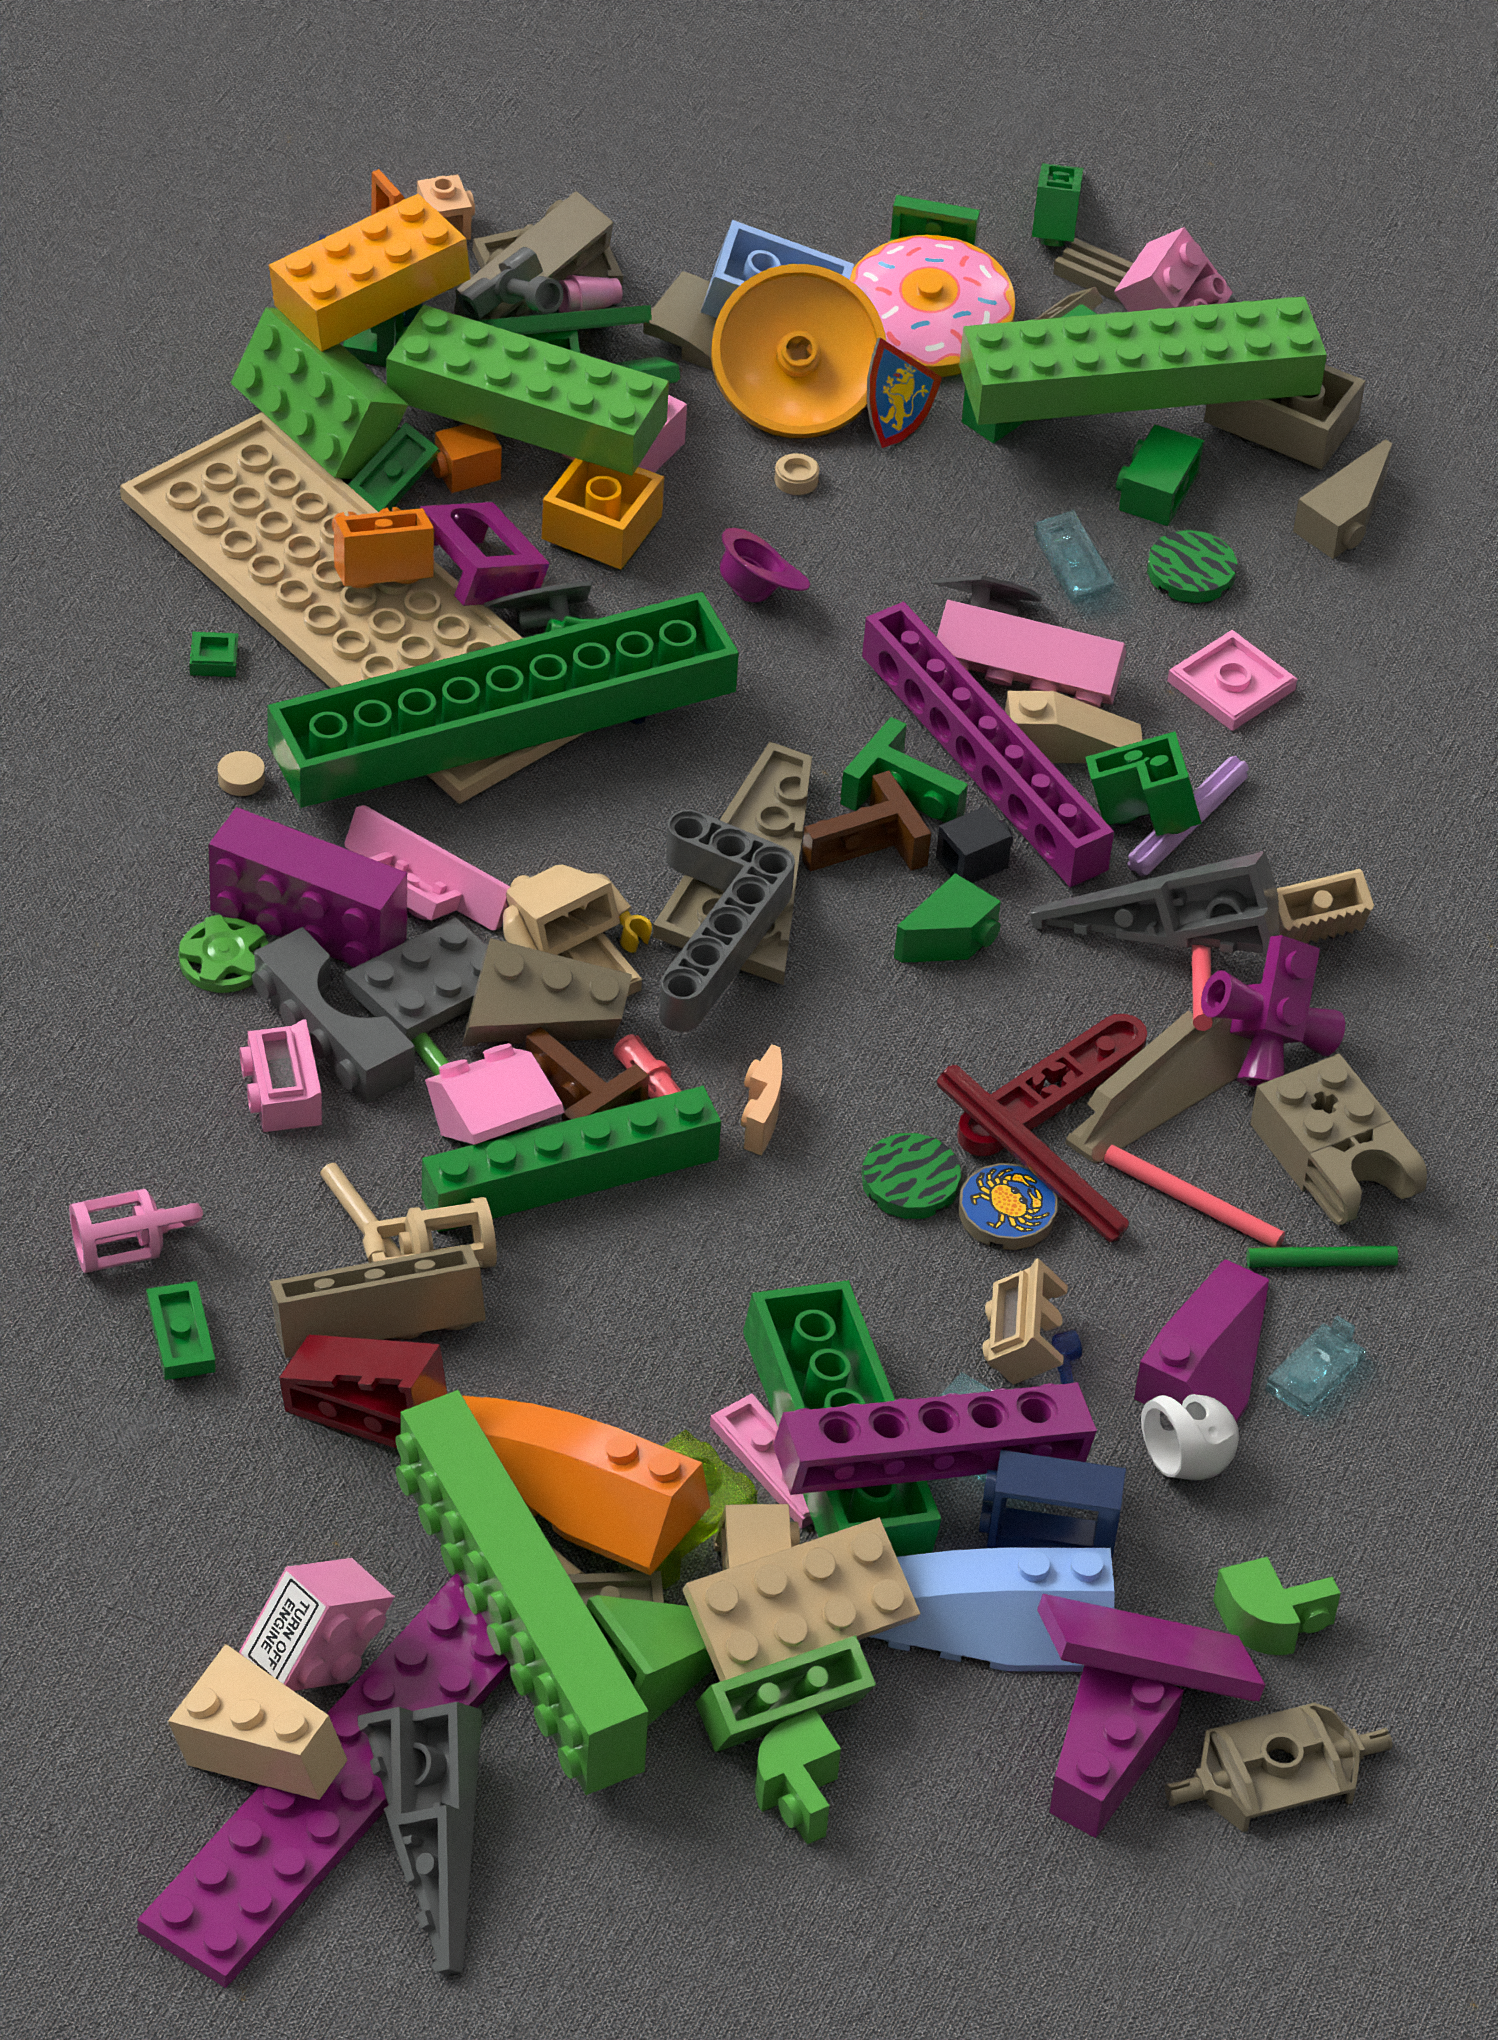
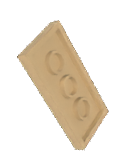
(801, 1599)

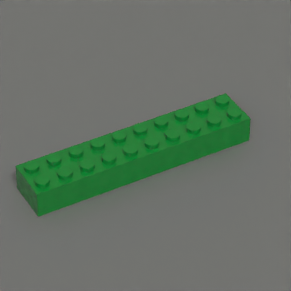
(501, 699)

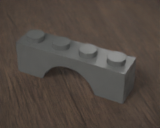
(364, 1052)

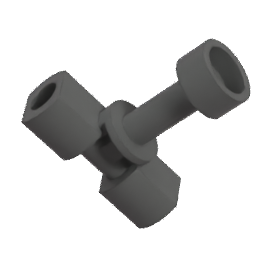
(515, 282)

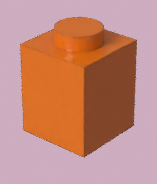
(467, 457)

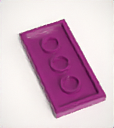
(1150, 1648)

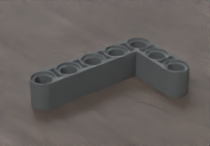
(756, 888)

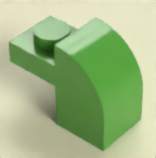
(1266, 1613)
(790, 1769)

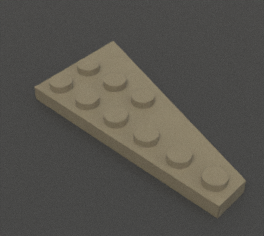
(773, 808)

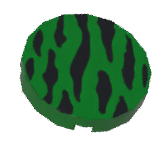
(1192, 566)
(911, 1175)

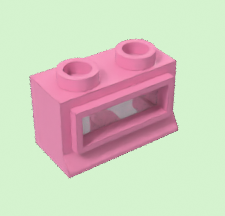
(283, 1077)

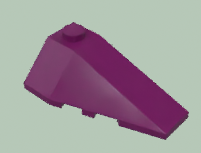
(1209, 1342)

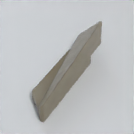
(1159, 1084)

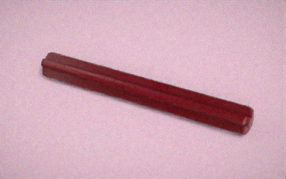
(1033, 1153)

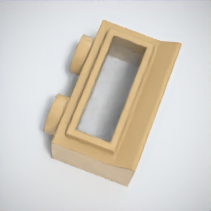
(1015, 1319)

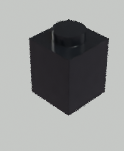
(974, 845)

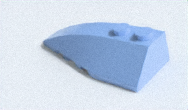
(988, 1602)

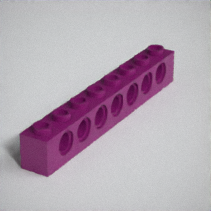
(988, 744)

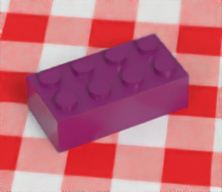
(299, 881)

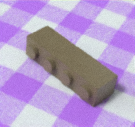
(563, 241)
(381, 1298)

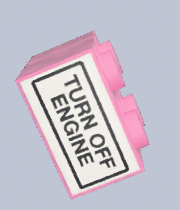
(318, 1624)

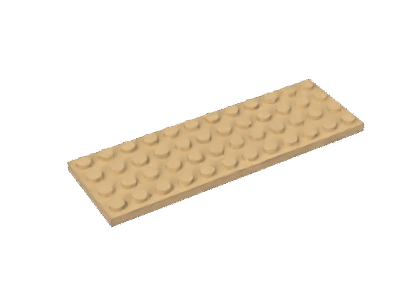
(260, 527)

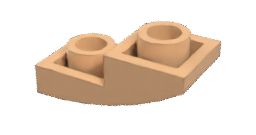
(763, 1103)

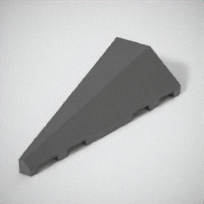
(430, 1787)

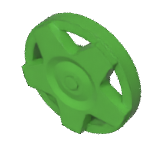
(220, 952)

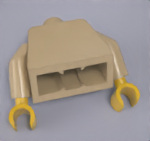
(566, 909)

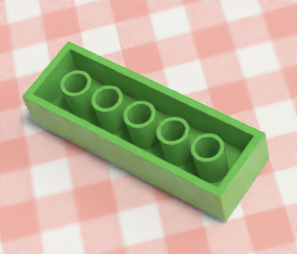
(528, 389)

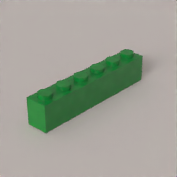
(577, 1155)

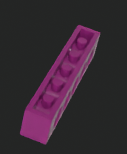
(929, 1437)

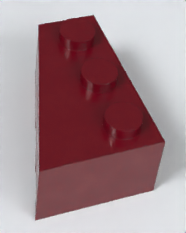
(361, 1383)

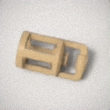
(416, 1230)

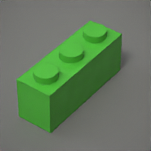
(767, 1696)

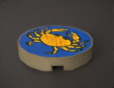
(1007, 1206)

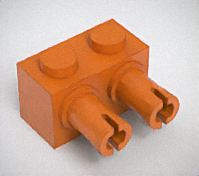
(383, 547)

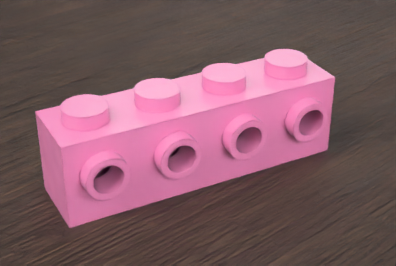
(1032, 653)

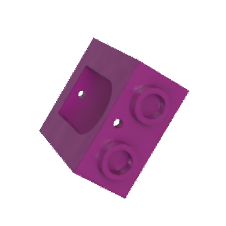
(491, 577)

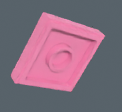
(1232, 680)

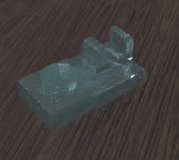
(1073, 557)
(1316, 1366)

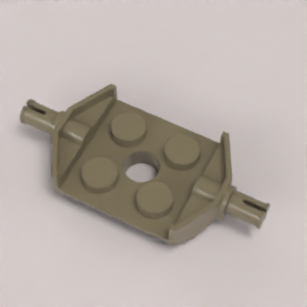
(1246, 1783)

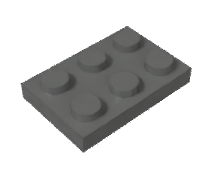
(421, 979)

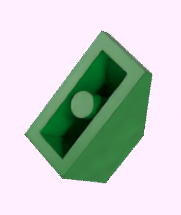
(949, 924)

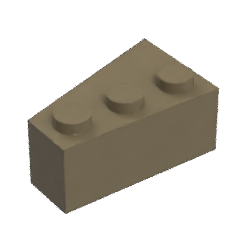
(538, 989)

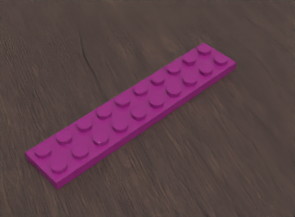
(286, 1842)

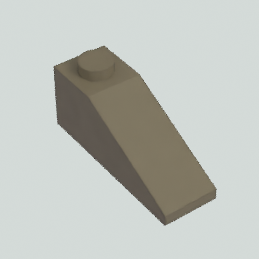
(1340, 508)

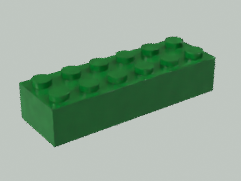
(820, 1355)

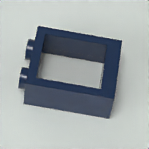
(1053, 1483)

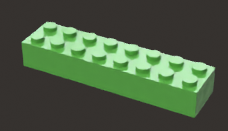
(1141, 360)
(522, 1594)

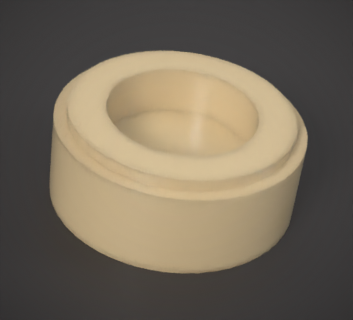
(796, 474)
(241, 773)

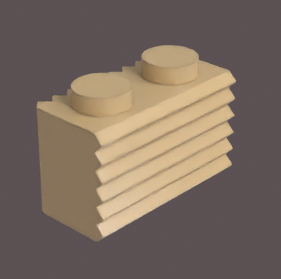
(1324, 906)

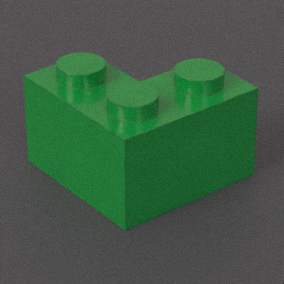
(1143, 781)

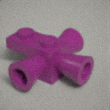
(1274, 1010)

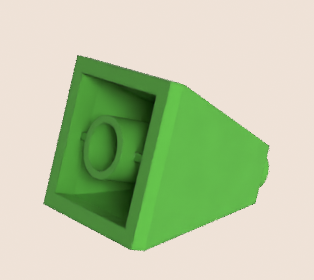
(655, 1647)

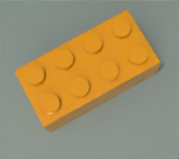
(369, 272)

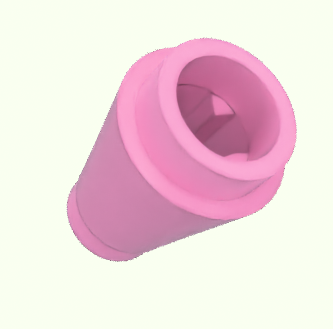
(589, 293)

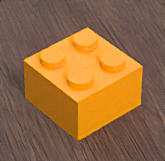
(602, 511)

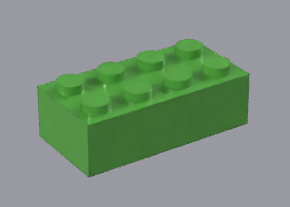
(317, 397)

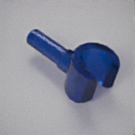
(1070, 1347)

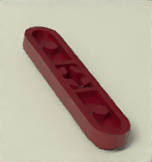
(1079, 1065)

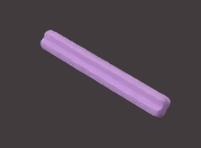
(1208, 798)

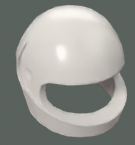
(1201, 1440)

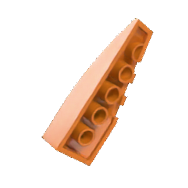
(596, 1480)

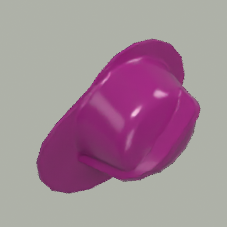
(756, 567)

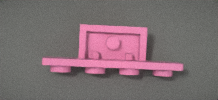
(435, 878)

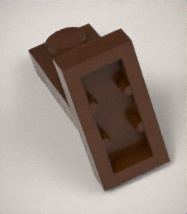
(883, 824)
(577, 1085)

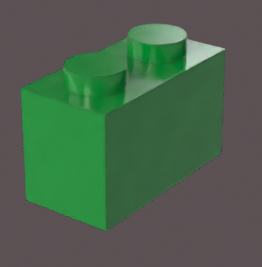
(1159, 474)

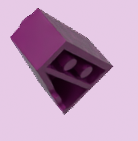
(1109, 1744)

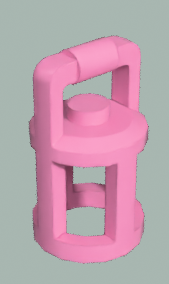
(145, 1223)

